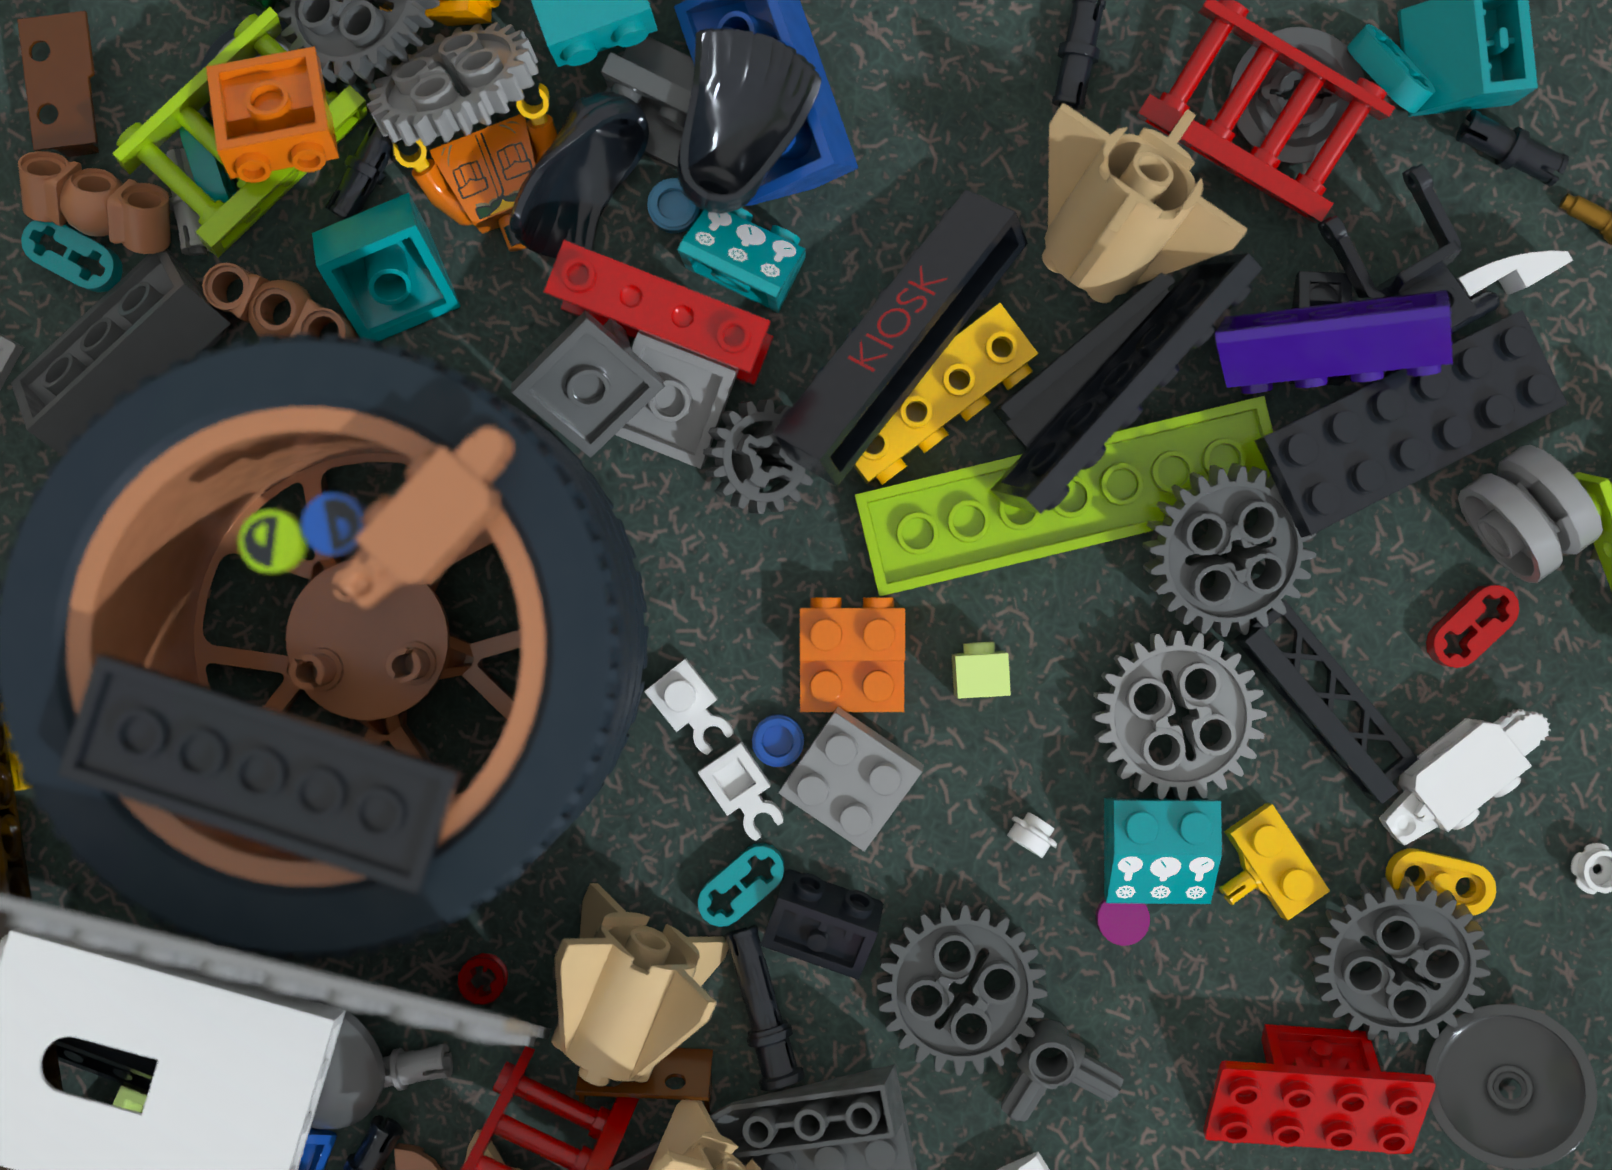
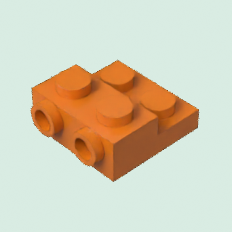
(271, 114)
(852, 656)

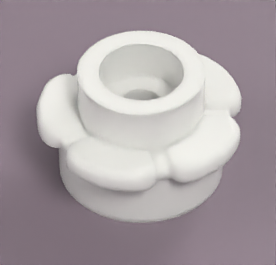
(1032, 834)
(1583, 864)

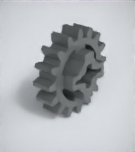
(748, 473)

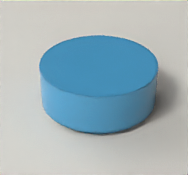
(671, 208)

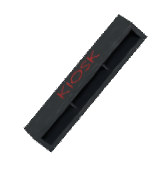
(901, 337)

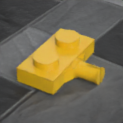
(1272, 864)

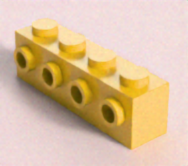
(957, 383)

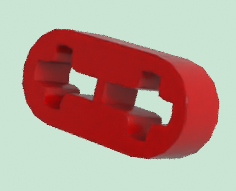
(1481, 634)

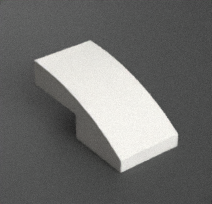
(1515, 271)

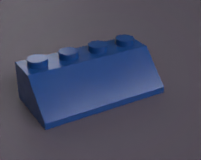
(821, 145)

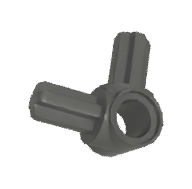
(1069, 1066)

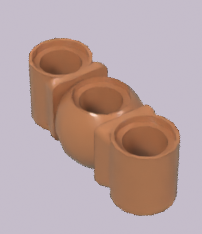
(95, 202)
(261, 298)

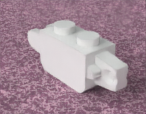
(1463, 773)

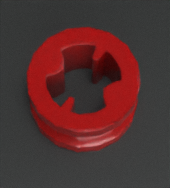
(468, 971)

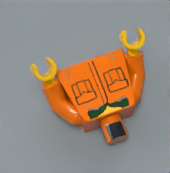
(482, 172)

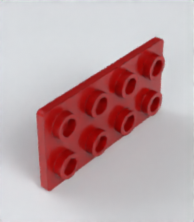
(1318, 1094)

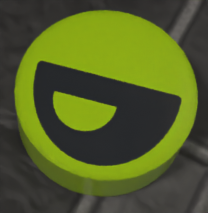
(272, 541)

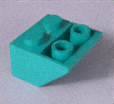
(1470, 52)

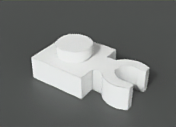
(684, 699)
(737, 783)

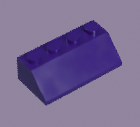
(1336, 340)

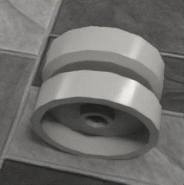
(1530, 513)

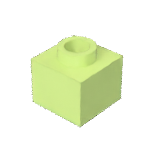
(981, 671)

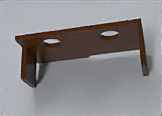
(60, 82)
(686, 1063)

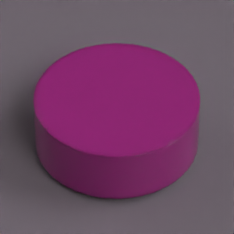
(1122, 922)

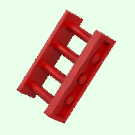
(1261, 164)
(659, 309)
(603, 1125)

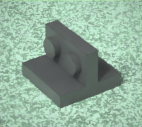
(661, 85)
(588, 383)

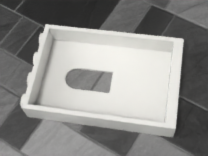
(230, 1077)

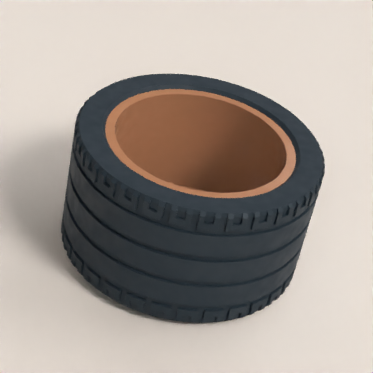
(125, 565)

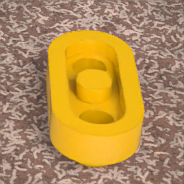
(1444, 873)

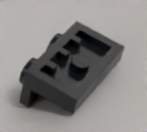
(823, 923)

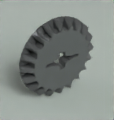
(1321, 114)

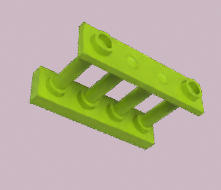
(222, 221)

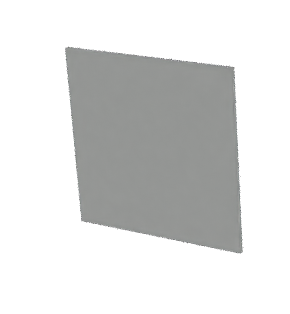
(270, 974)

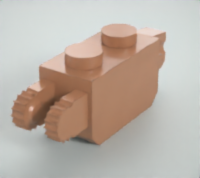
(429, 518)

